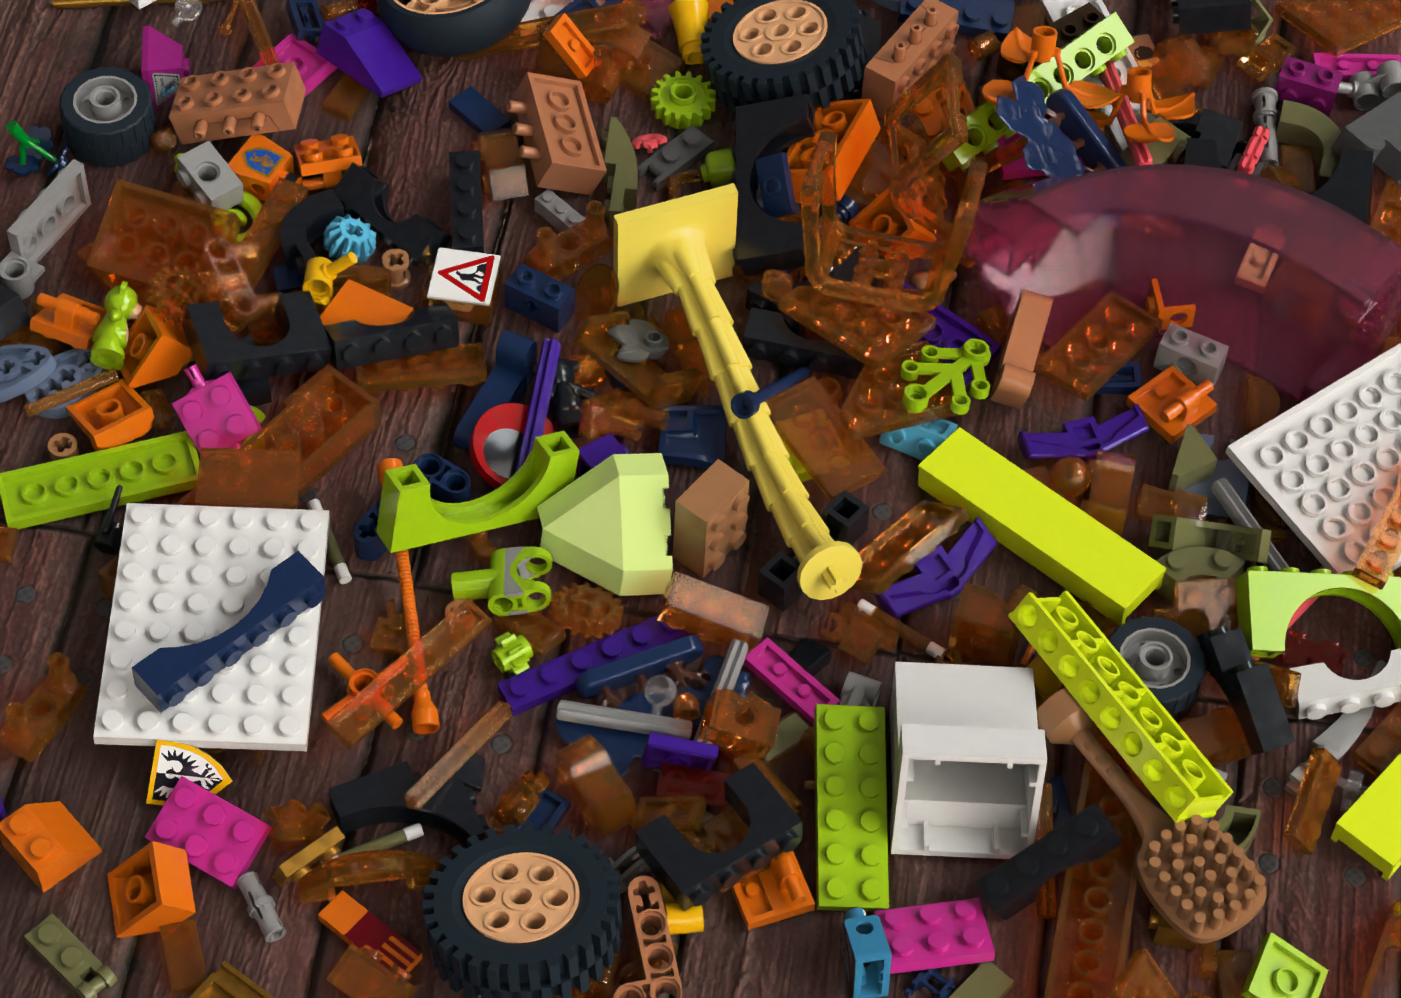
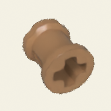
(397, 262)

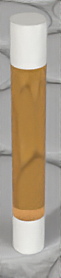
(903, 630)

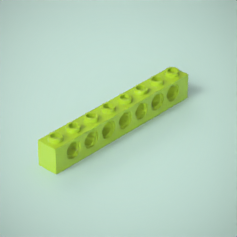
(1107, 33)

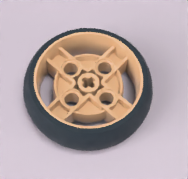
(451, 26)

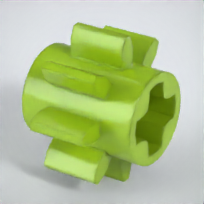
(512, 653)

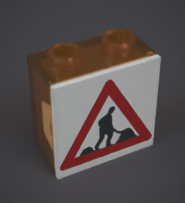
(466, 283)

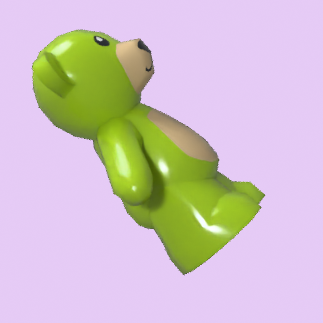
(113, 333)

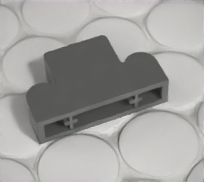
(1377, 132)

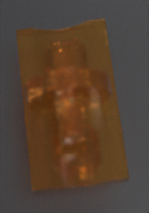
(296, 823)

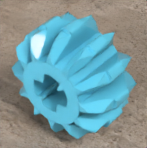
(349, 235)

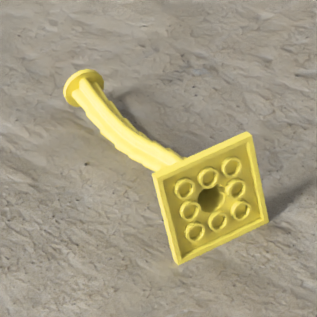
(683, 251)

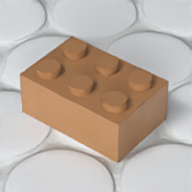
(711, 519)

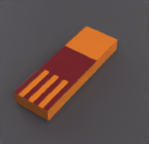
(361, 927)

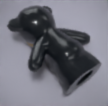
(567, 397)

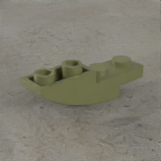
(621, 170)

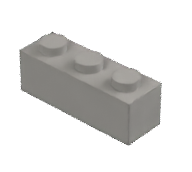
(556, 211)

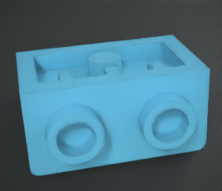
(919, 439)

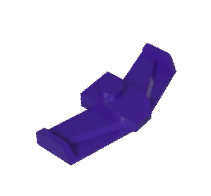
(1084, 437)
(940, 573)

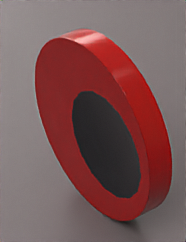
(497, 441)

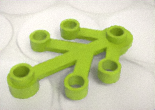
(973, 355)

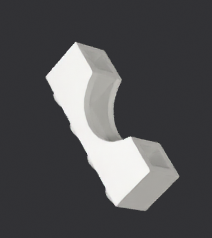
(1327, 693)

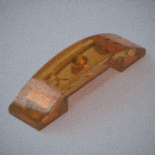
(366, 868)

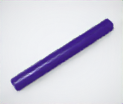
(540, 397)

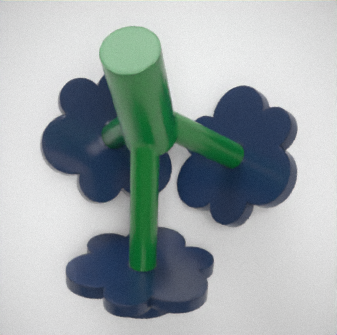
(35, 144)

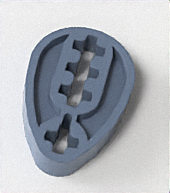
(70, 365)
(23, 368)

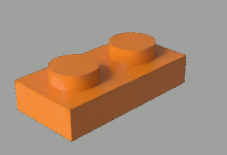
(570, 45)

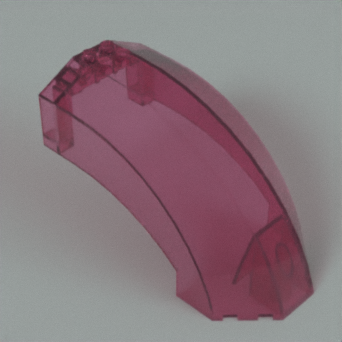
(1268, 266)

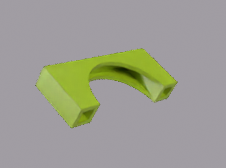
(414, 519)
(1271, 597)

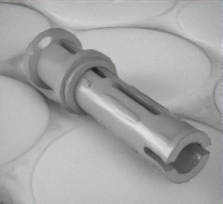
(1262, 109)

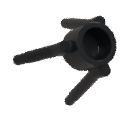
(110, 532)

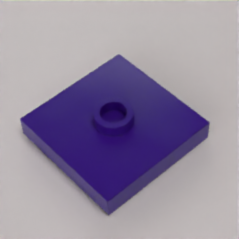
(678, 751)

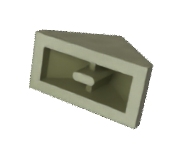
(1194, 461)

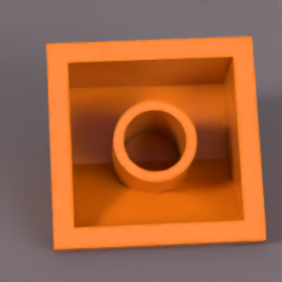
(885, 218)
(154, 349)
(47, 842)
(151, 890)

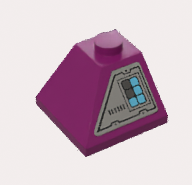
(162, 65)

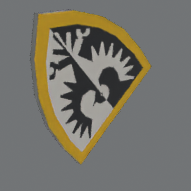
(178, 759)

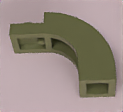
(1309, 127)
(1180, 532)

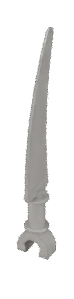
(1336, 738)

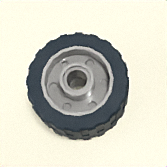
(107, 116)
(1164, 659)

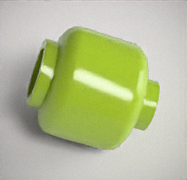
(718, 167)

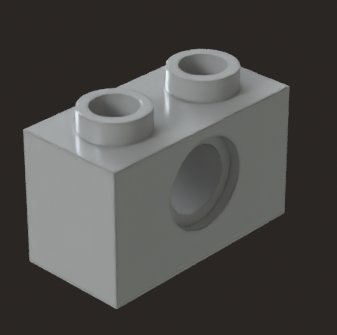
(207, 164)
(1191, 354)

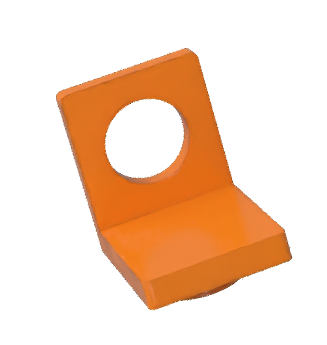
(1155, 306)

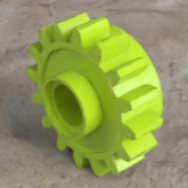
(683, 100)

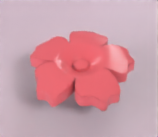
(648, 141)

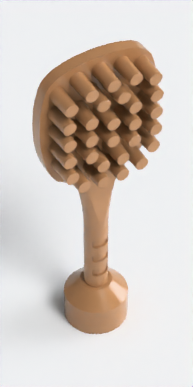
(1185, 867)

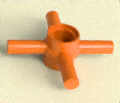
(356, 681)

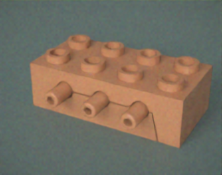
(910, 53)
(237, 103)
(557, 133)

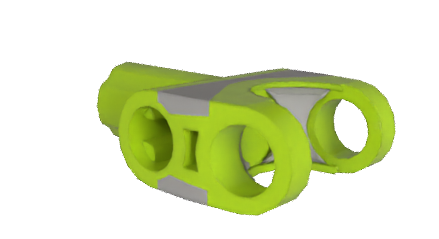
(507, 581)

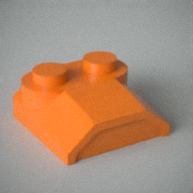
(112, 416)

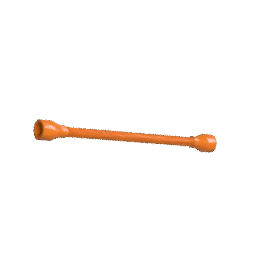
(424, 713)

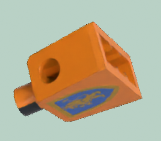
(261, 164)

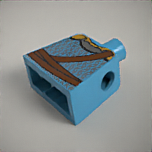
(865, 942)

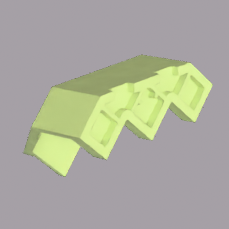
(613, 525)

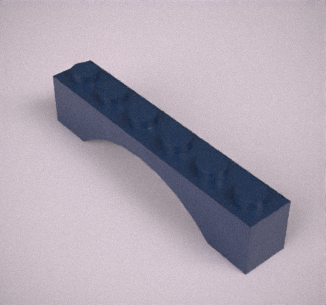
(176, 671)

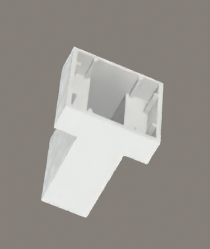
(964, 760)

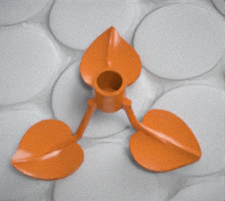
(1041, 48)
(1138, 90)

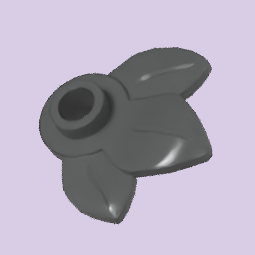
(638, 341)

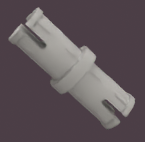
(261, 907)

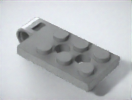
(42, 227)

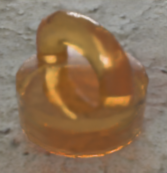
(776, 284)

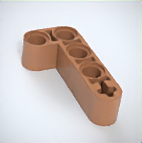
(1021, 348)
(651, 946)

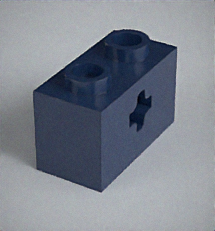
(539, 297)

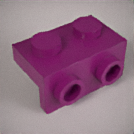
(1308, 84)

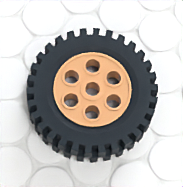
(784, 50)
(523, 914)

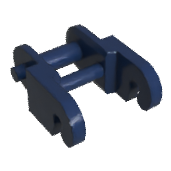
(922, 981)

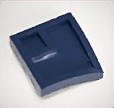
(694, 435)

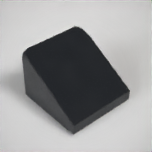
(811, 656)
(472, 773)

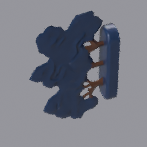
(1055, 142)
(626, 745)

